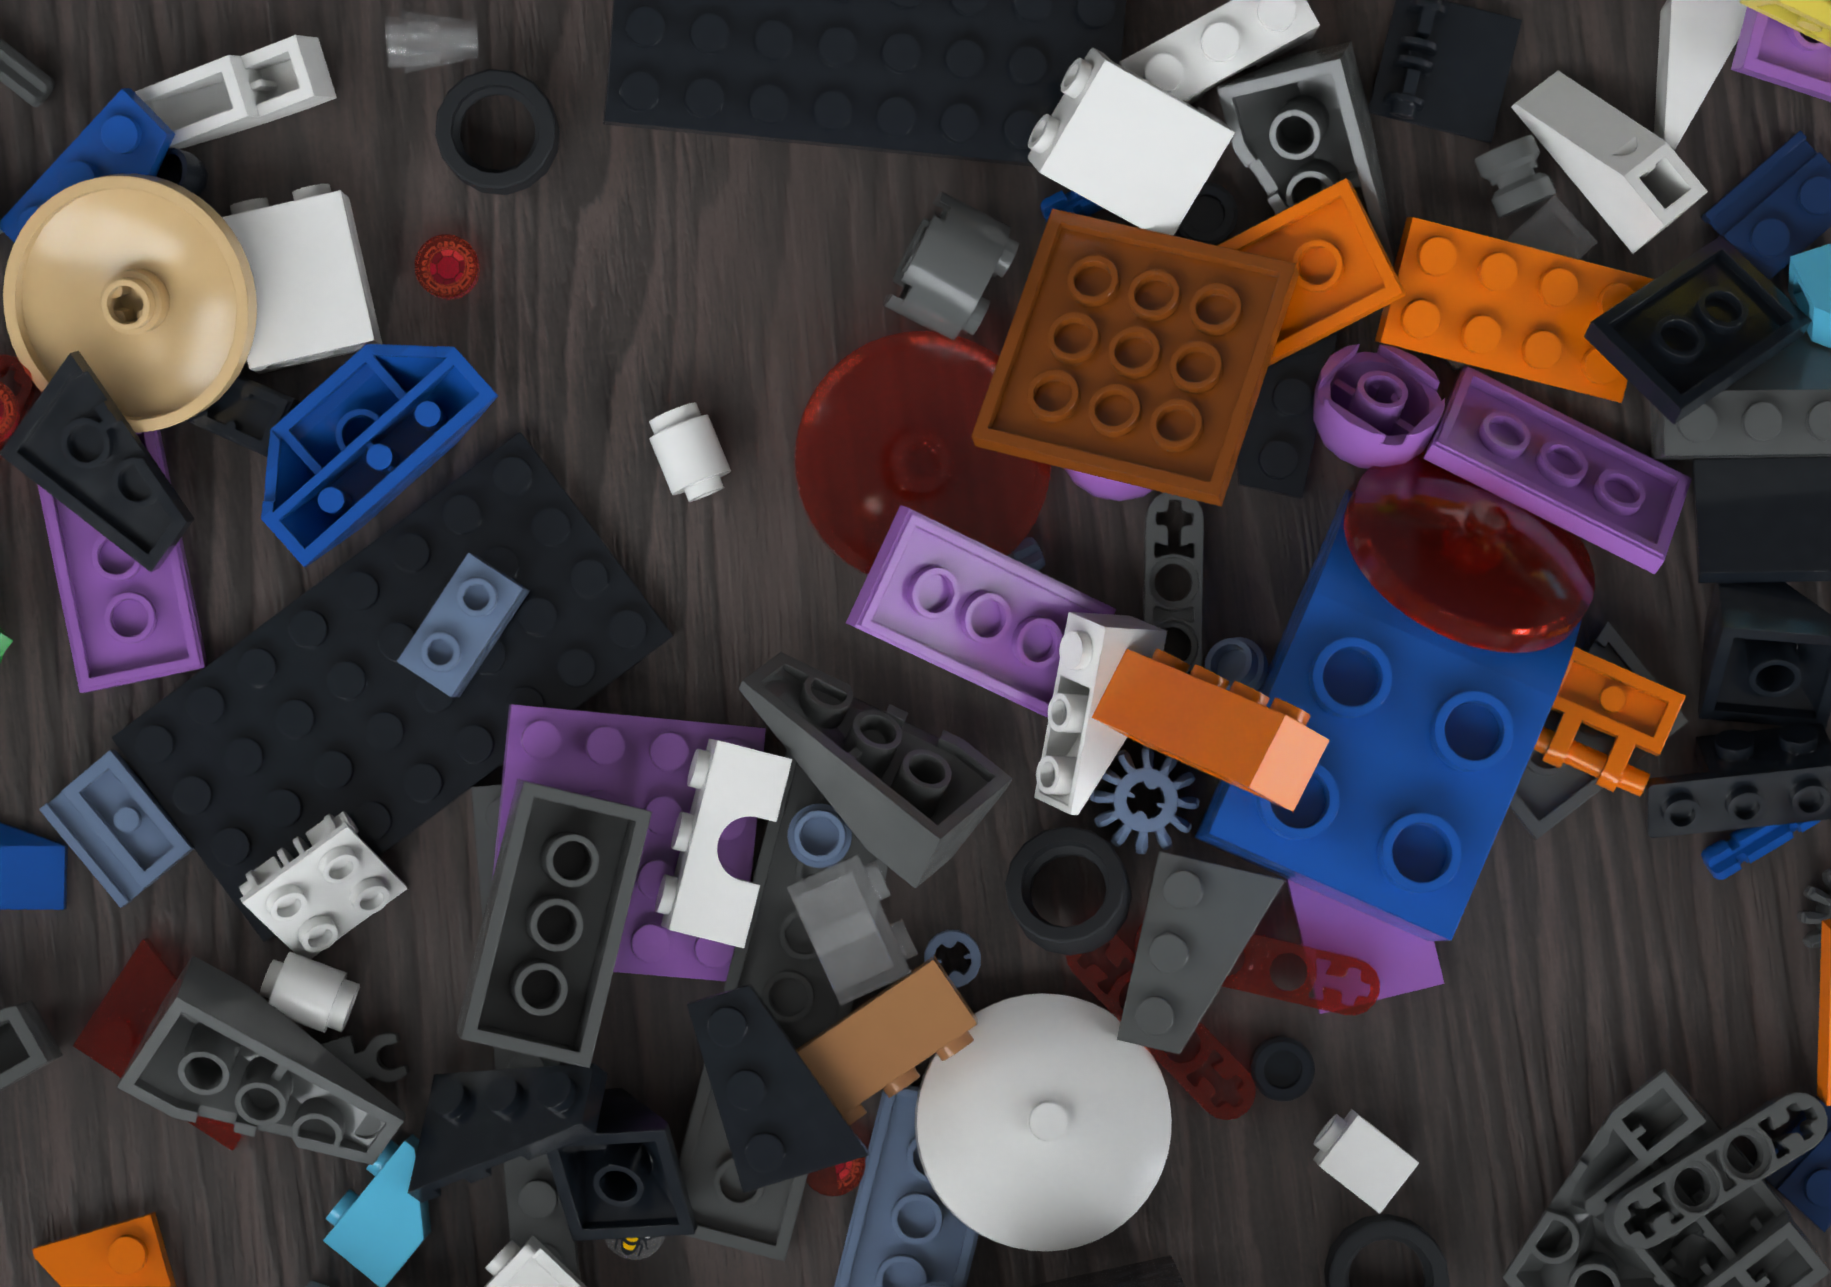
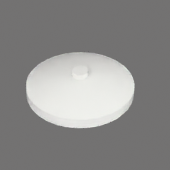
(1044, 1124)

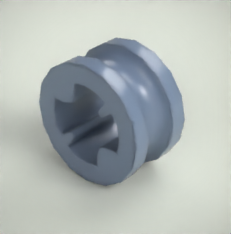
(949, 939)

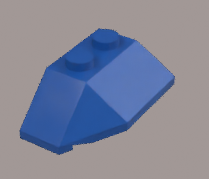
(365, 441)

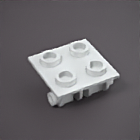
(322, 889)

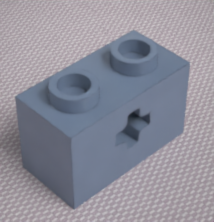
(463, 625)

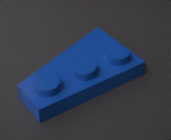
(119, 140)

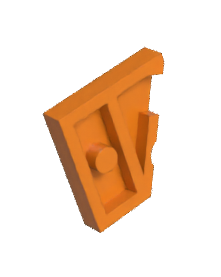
(110, 1256)

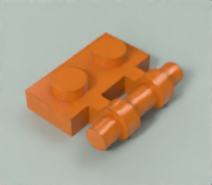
(1617, 704)

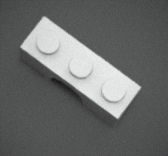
(1223, 45)
(701, 894)

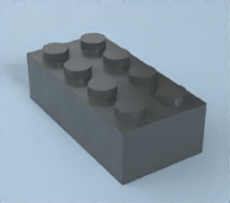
(553, 923)

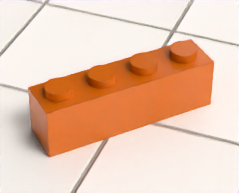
(1211, 727)

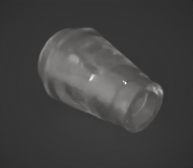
(428, 41)

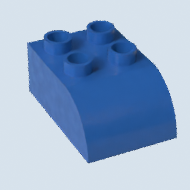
(1415, 755)

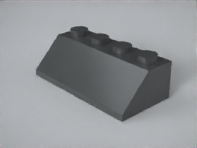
(1768, 413)

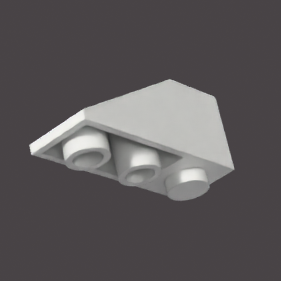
(1611, 158)
(1075, 744)

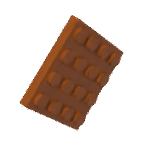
(1136, 356)

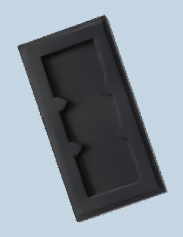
(246, 414)

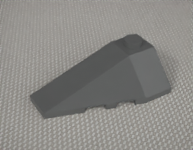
(1307, 129)
(890, 782)
(244, 1063)

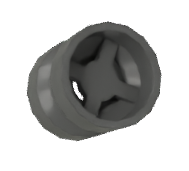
(1513, 171)

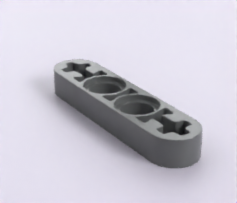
(1188, 611)
(1720, 1178)

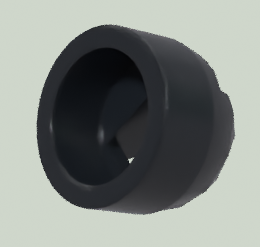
(184, 170)

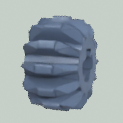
(1137, 819)

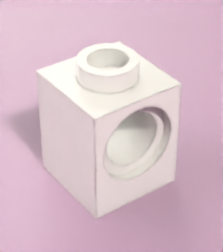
(1363, 1159)

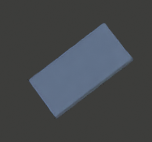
(898, 1222)

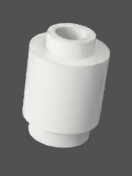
(689, 452)
(310, 992)

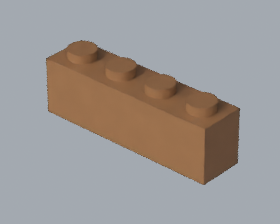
(888, 1037)

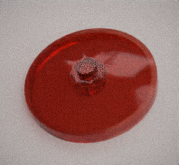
(898, 431)
(1467, 559)

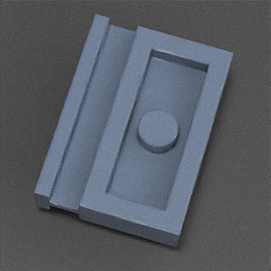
(117, 828)

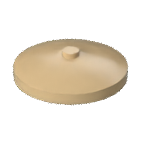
(139, 287)

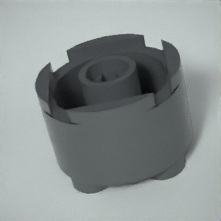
(951, 267)

